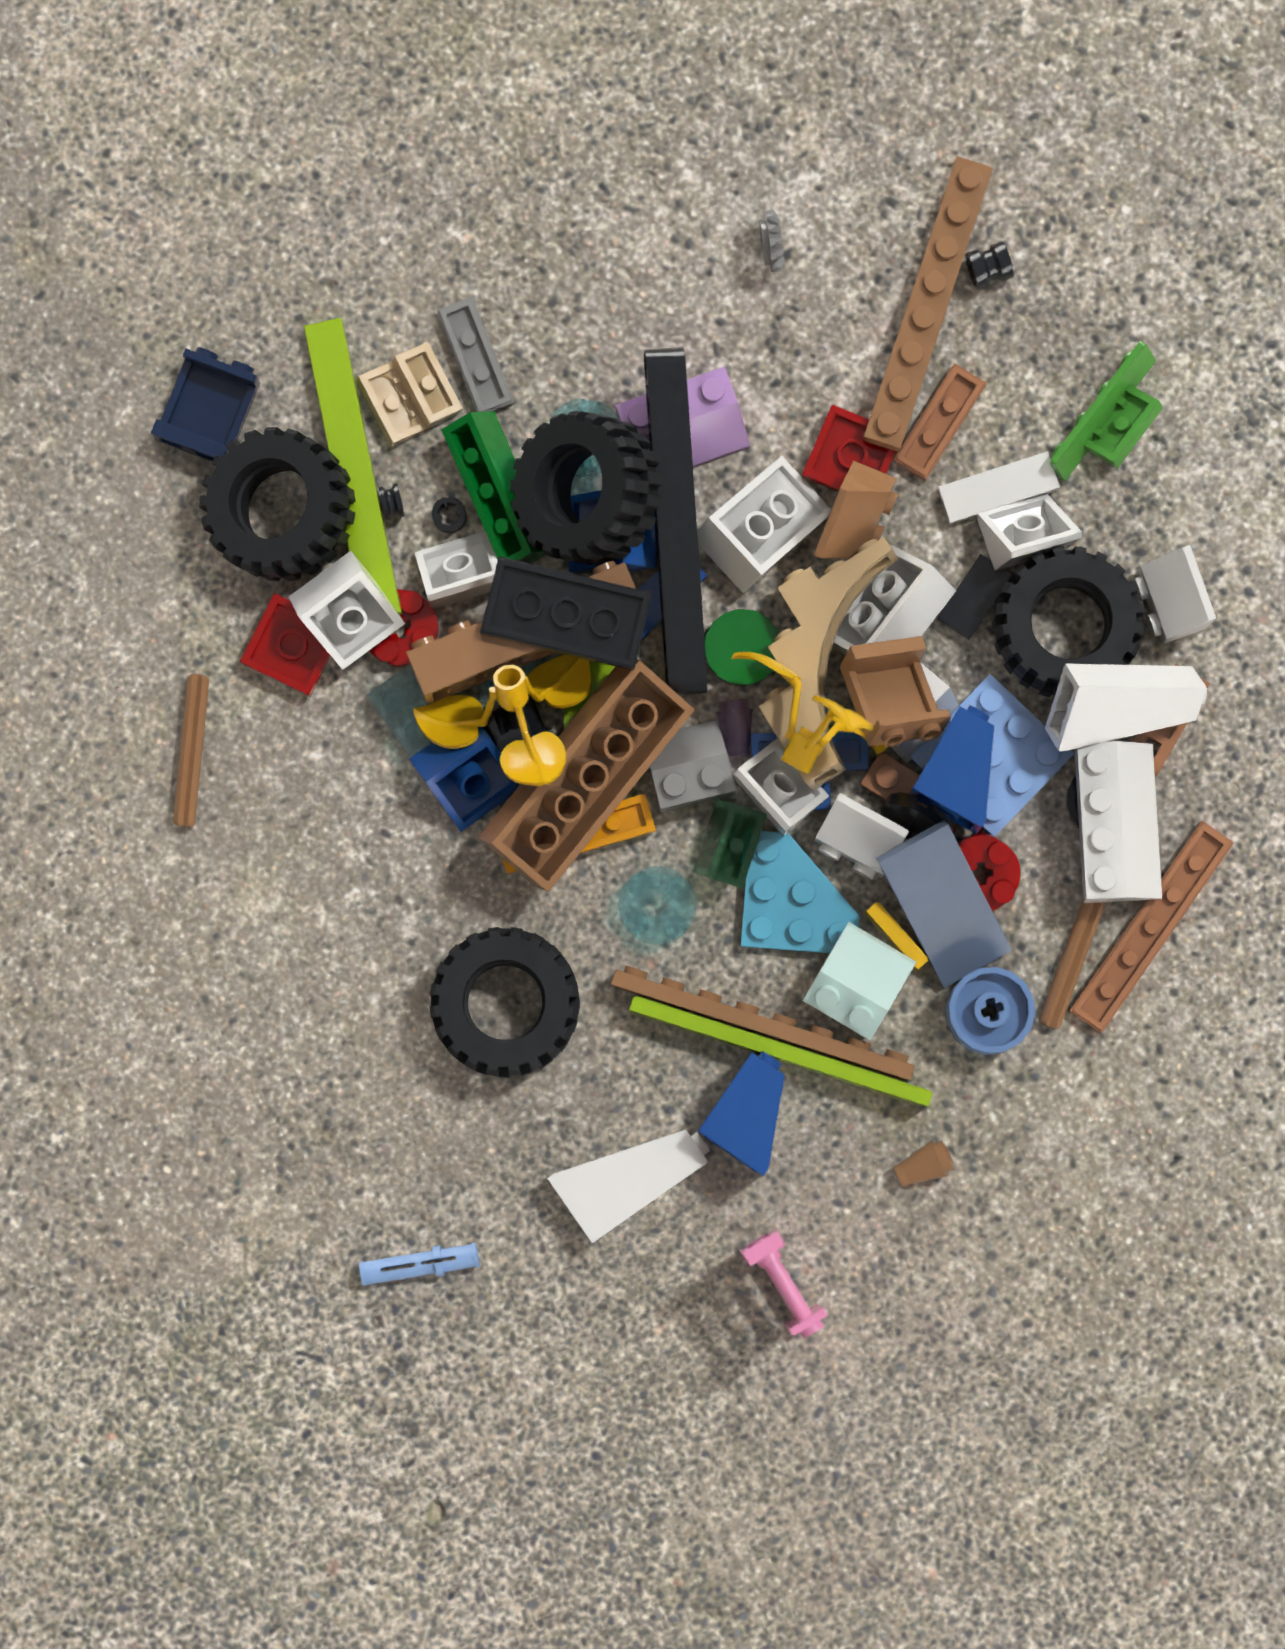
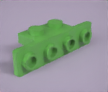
(1114, 419)

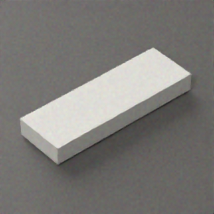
(998, 487)

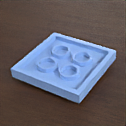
(1021, 753)

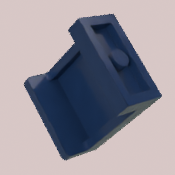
(207, 405)

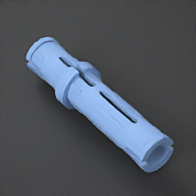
(466, 1257)

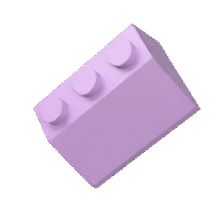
(713, 413)

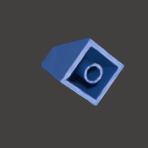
(960, 770)
(748, 1113)

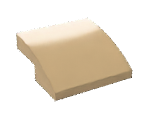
(409, 394)

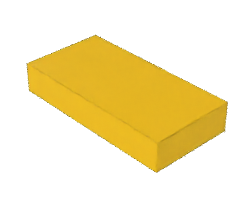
(895, 934)

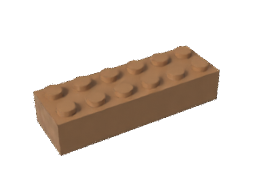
(470, 658)
(606, 755)

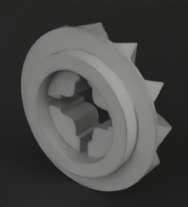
(771, 241)

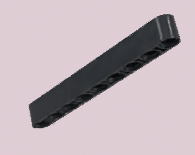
(676, 521)

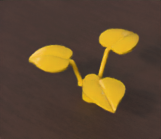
(807, 745)
(530, 761)

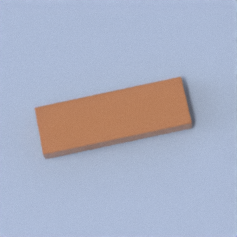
(939, 422)

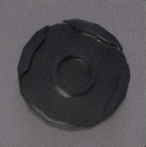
(906, 812)

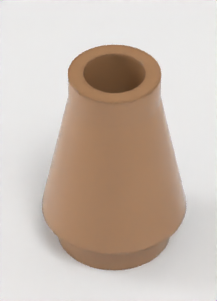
(926, 1164)

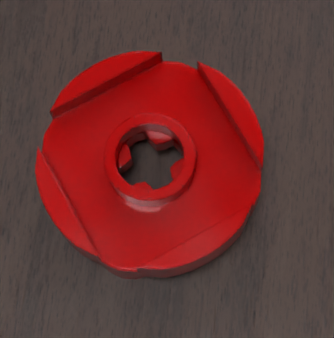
(423, 624)
(996, 856)

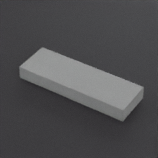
(475, 356)

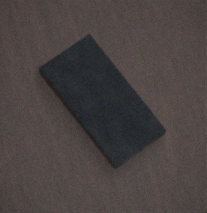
(566, 613)

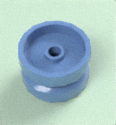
(1006, 994)

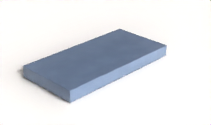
(943, 903)

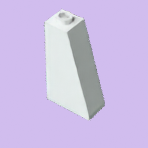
(1120, 701)
(622, 1183)

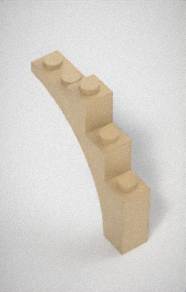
(820, 609)

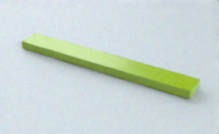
(349, 443)
(780, 1051)

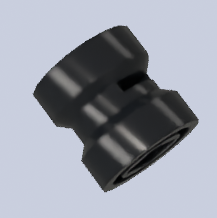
(989, 265)

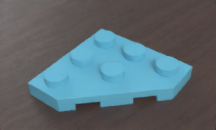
(791, 900)

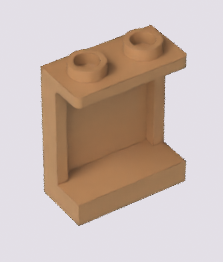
(893, 691)

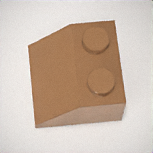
(857, 512)

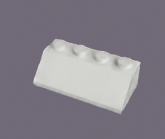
(1118, 822)

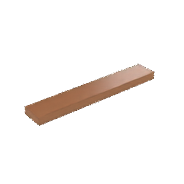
(1151, 927)

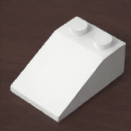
(762, 524)

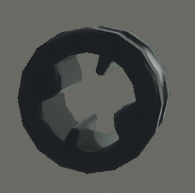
(391, 501)
(438, 518)

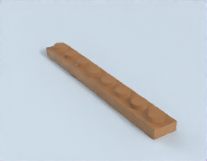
(927, 304)
(779, 1028)

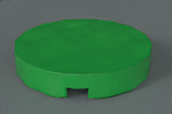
(739, 632)

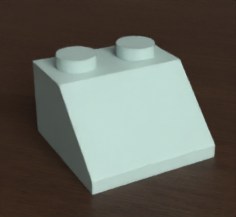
(859, 981)

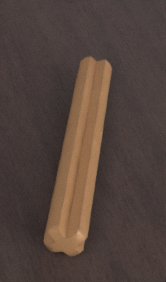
(191, 750)
(1071, 964)

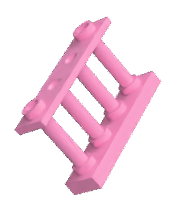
(766, 1255)

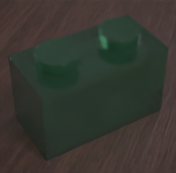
(729, 843)

